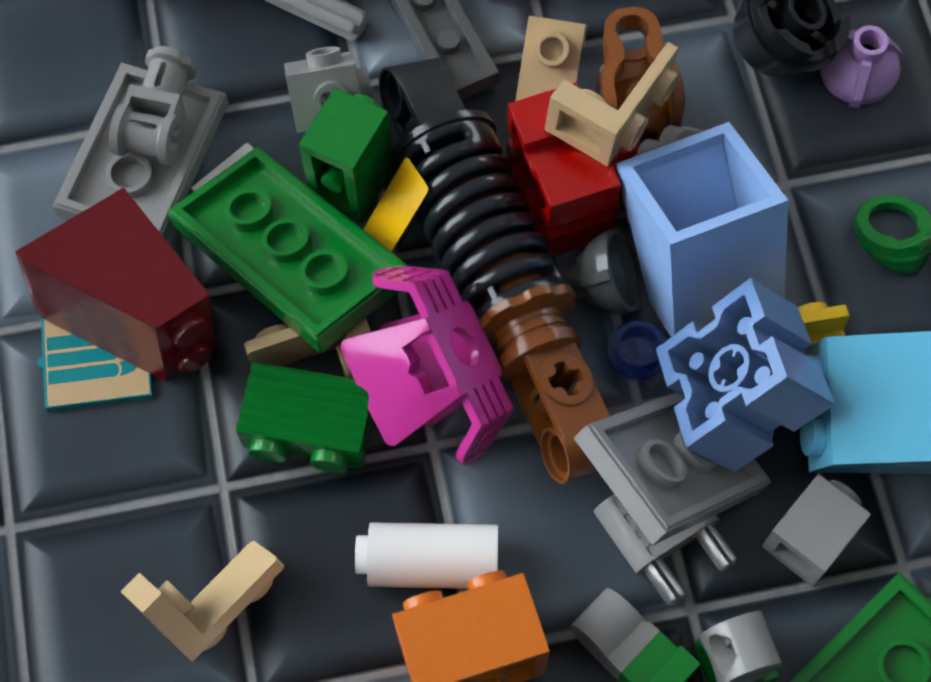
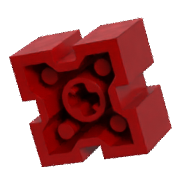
(564, 187)

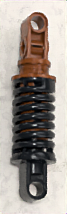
(495, 256)

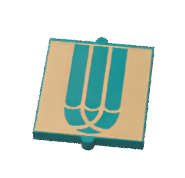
(84, 374)

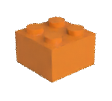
(474, 634)

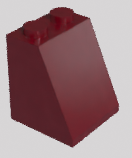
(121, 288)

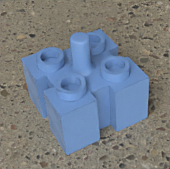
(743, 376)

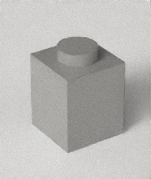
(817, 528)

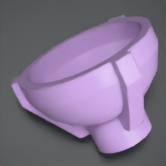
(860, 73)

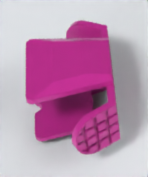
(429, 364)

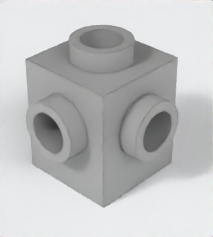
(319, 72)

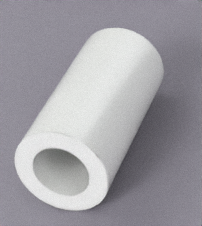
(426, 554)

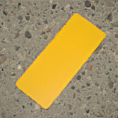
(397, 206)

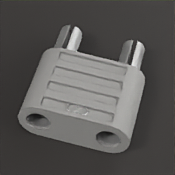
(649, 558)

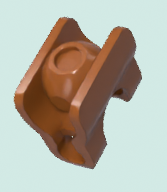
(625, 68)

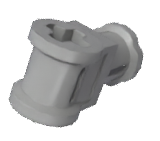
(154, 113)

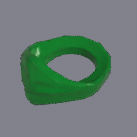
(902, 256)

